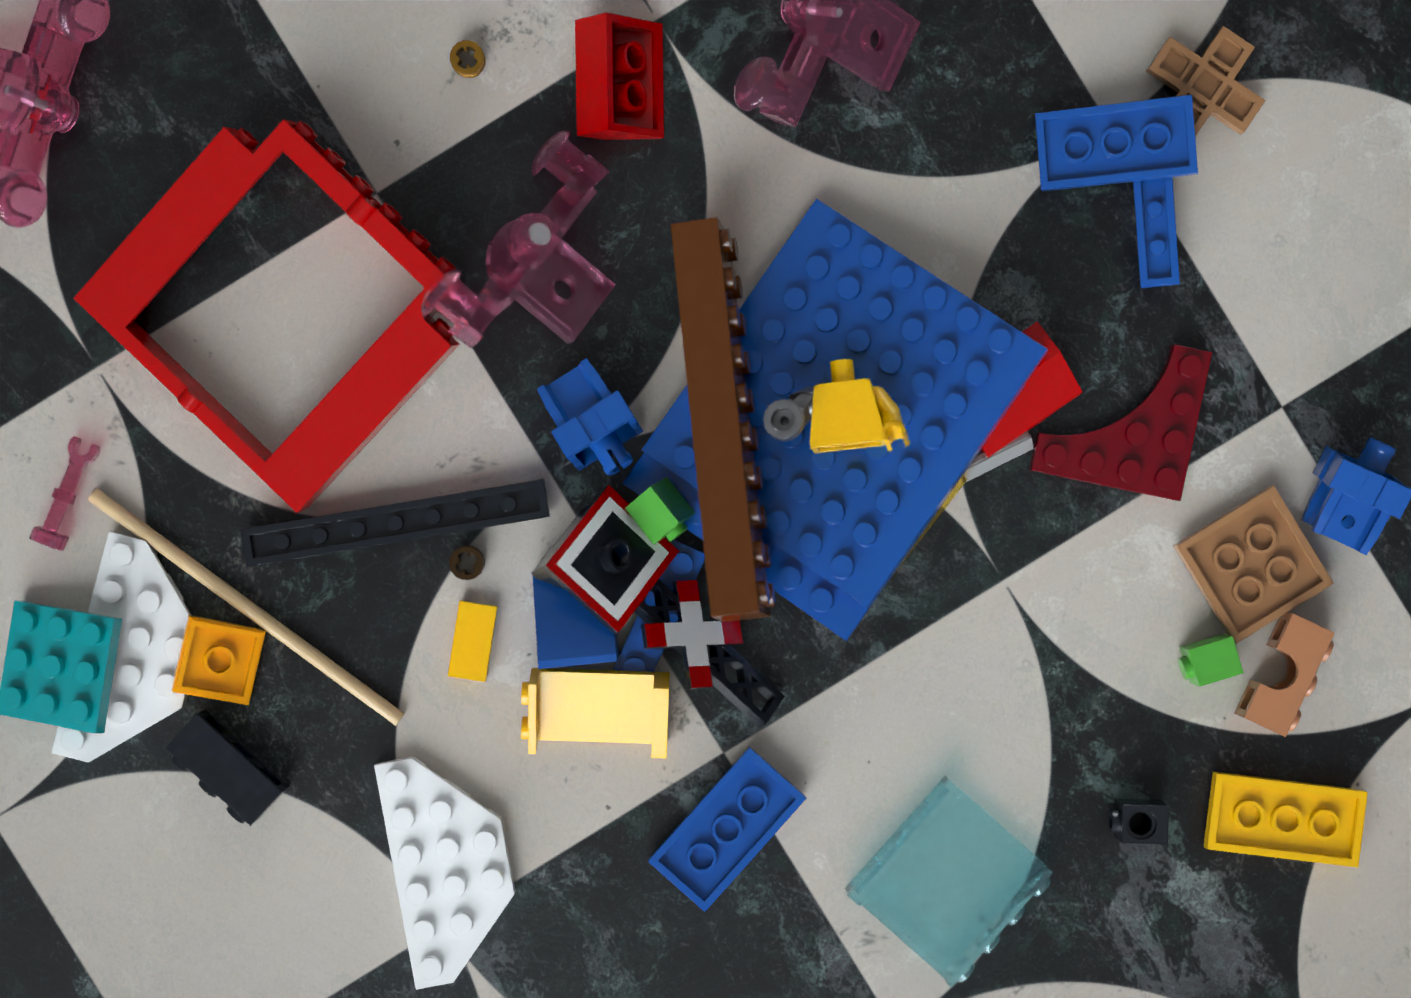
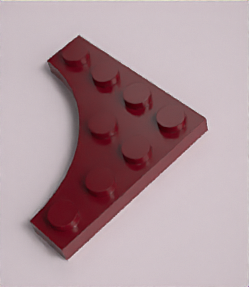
(1144, 448)

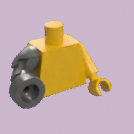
(841, 414)

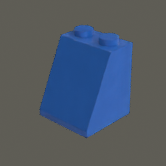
(568, 631)

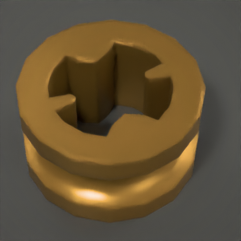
(455, 61)

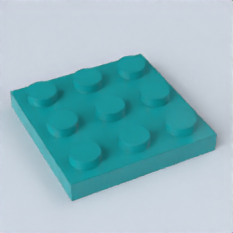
(59, 666)

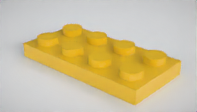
(1285, 819)

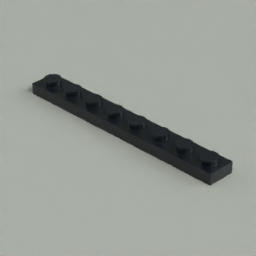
(395, 523)

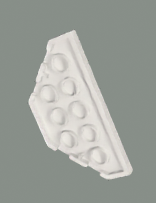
(154, 618)
(446, 867)

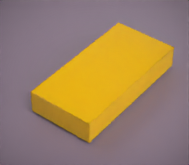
(472, 641)

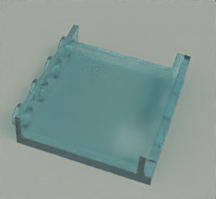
(949, 881)

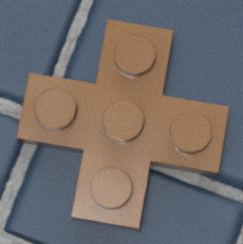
(1210, 79)

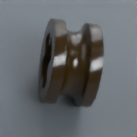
(456, 559)

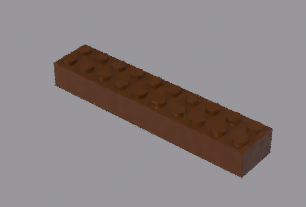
(721, 421)

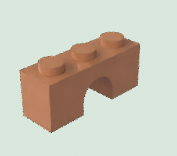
(1304, 649)

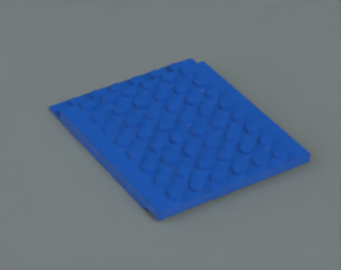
(854, 514)

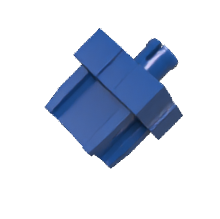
(590, 419)
(1357, 491)

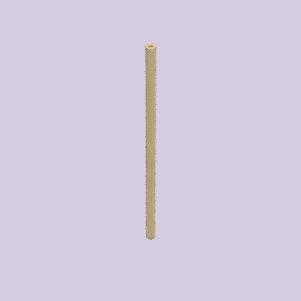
(246, 606)

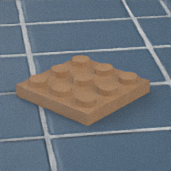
(1253, 564)

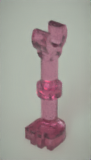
(63, 496)

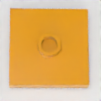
(218, 660)

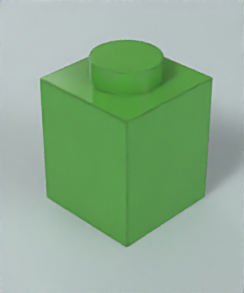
(661, 511)
(1210, 660)

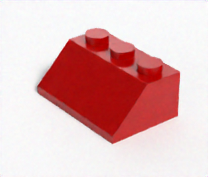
(619, 77)
(1044, 393)

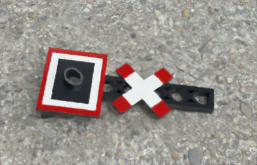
(612, 593)

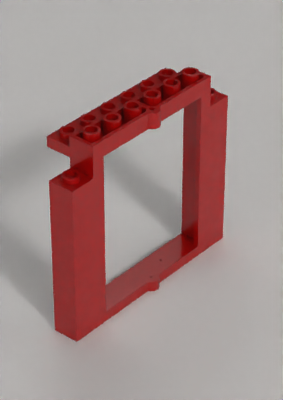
(373, 386)

